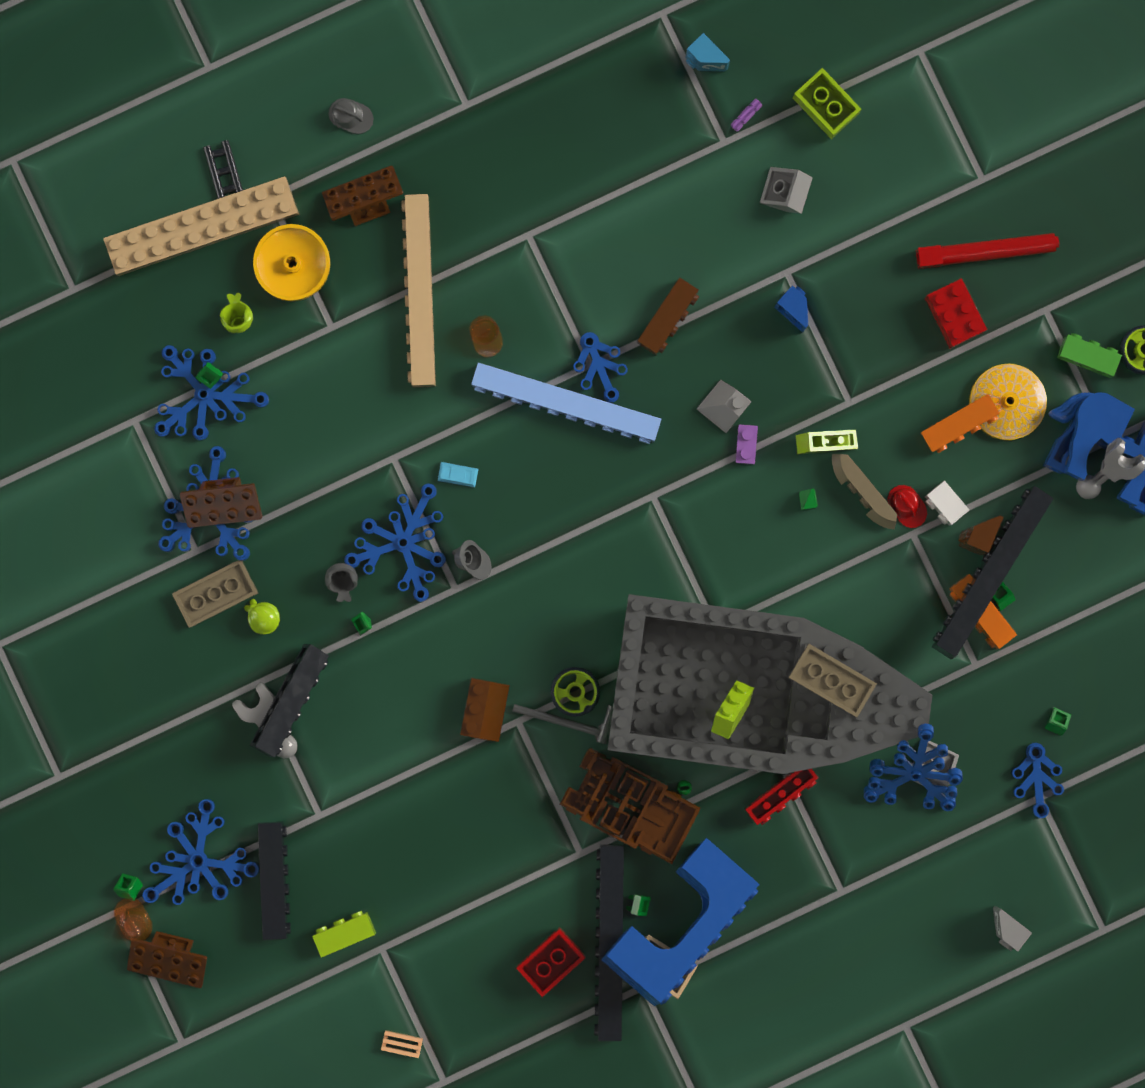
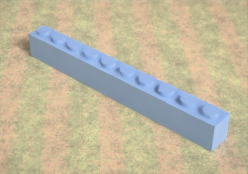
(565, 402)

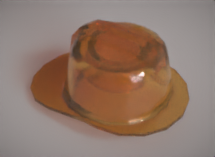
(133, 919)

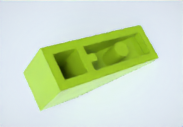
(826, 441)

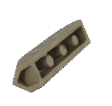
(848, 471)

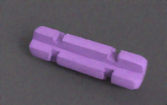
(746, 115)

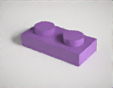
(746, 444)

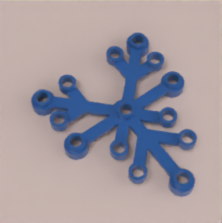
(227, 396)
(413, 522)
(227, 534)
(916, 772)
(179, 874)

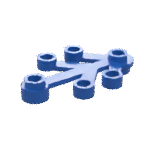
(598, 363)
(1037, 777)

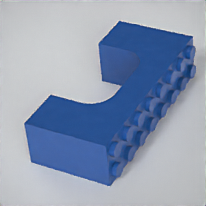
(723, 893)

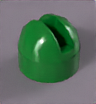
(682, 783)

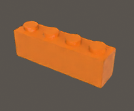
(961, 422)
(991, 622)

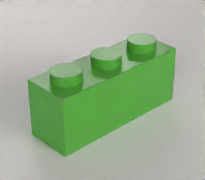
(1089, 355)

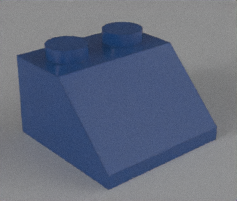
(794, 307)

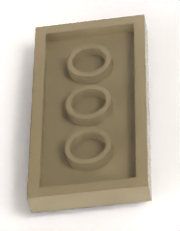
(215, 593)
(832, 680)

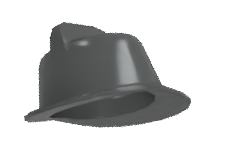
(351, 116)
(473, 560)

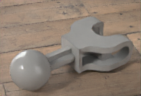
(1113, 467)
(258, 713)

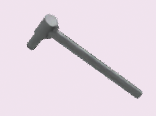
(601, 733)

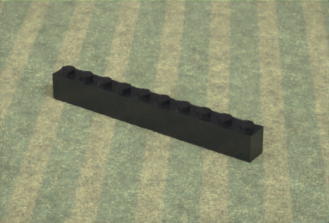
(992, 572)
(609, 931)

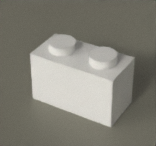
(946, 503)

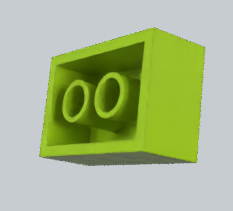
(826, 103)

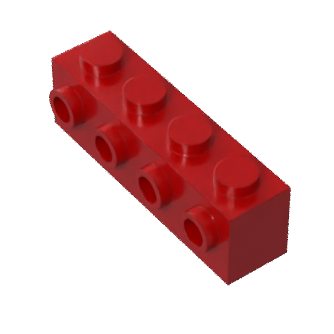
(776, 797)

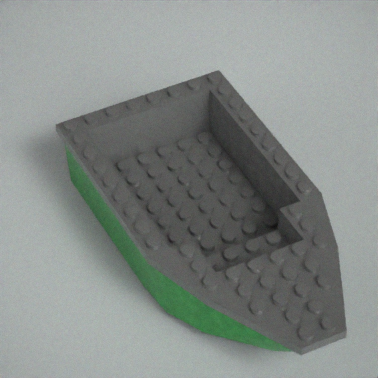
(687, 657)

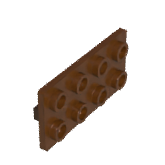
(364, 196)
(221, 503)
(167, 959)

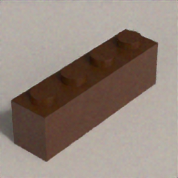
(667, 317)

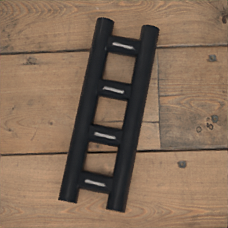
(231, 168)

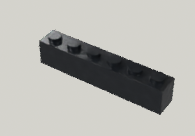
(289, 700)
(273, 880)

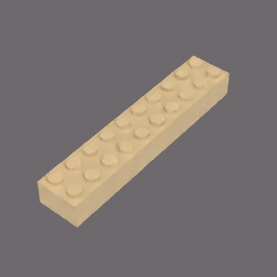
(201, 226)

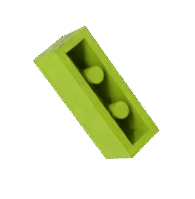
(732, 709)
(343, 933)

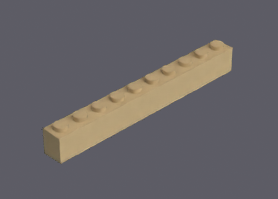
(419, 290)

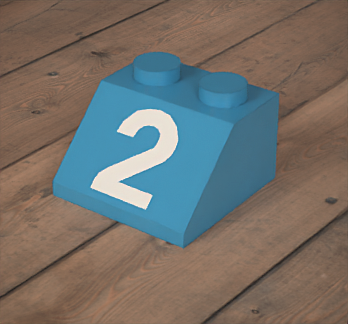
(706, 56)

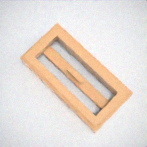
(399, 1051)

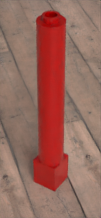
(985, 250)

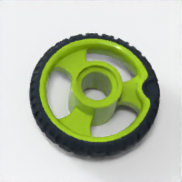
(1135, 335)
(585, 705)

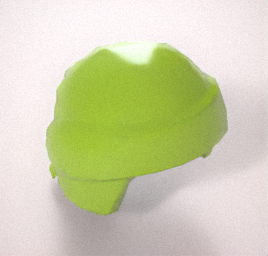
(237, 315)
(262, 617)

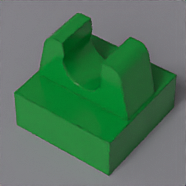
(209, 375)
(640, 905)

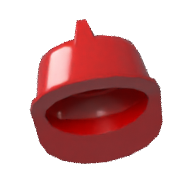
(908, 506)

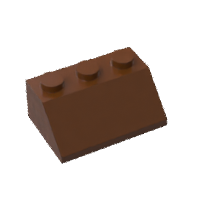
(980, 536)
(485, 709)

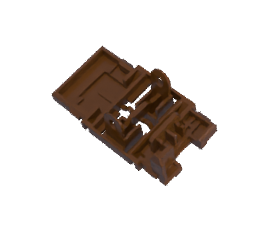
(660, 823)

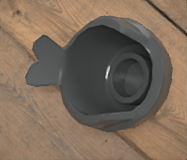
(341, 579)

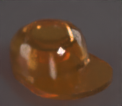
(486, 336)

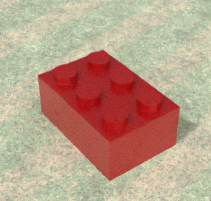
(955, 313)
(550, 961)

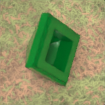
(362, 623)

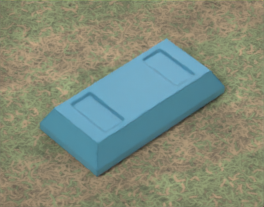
(458, 474)

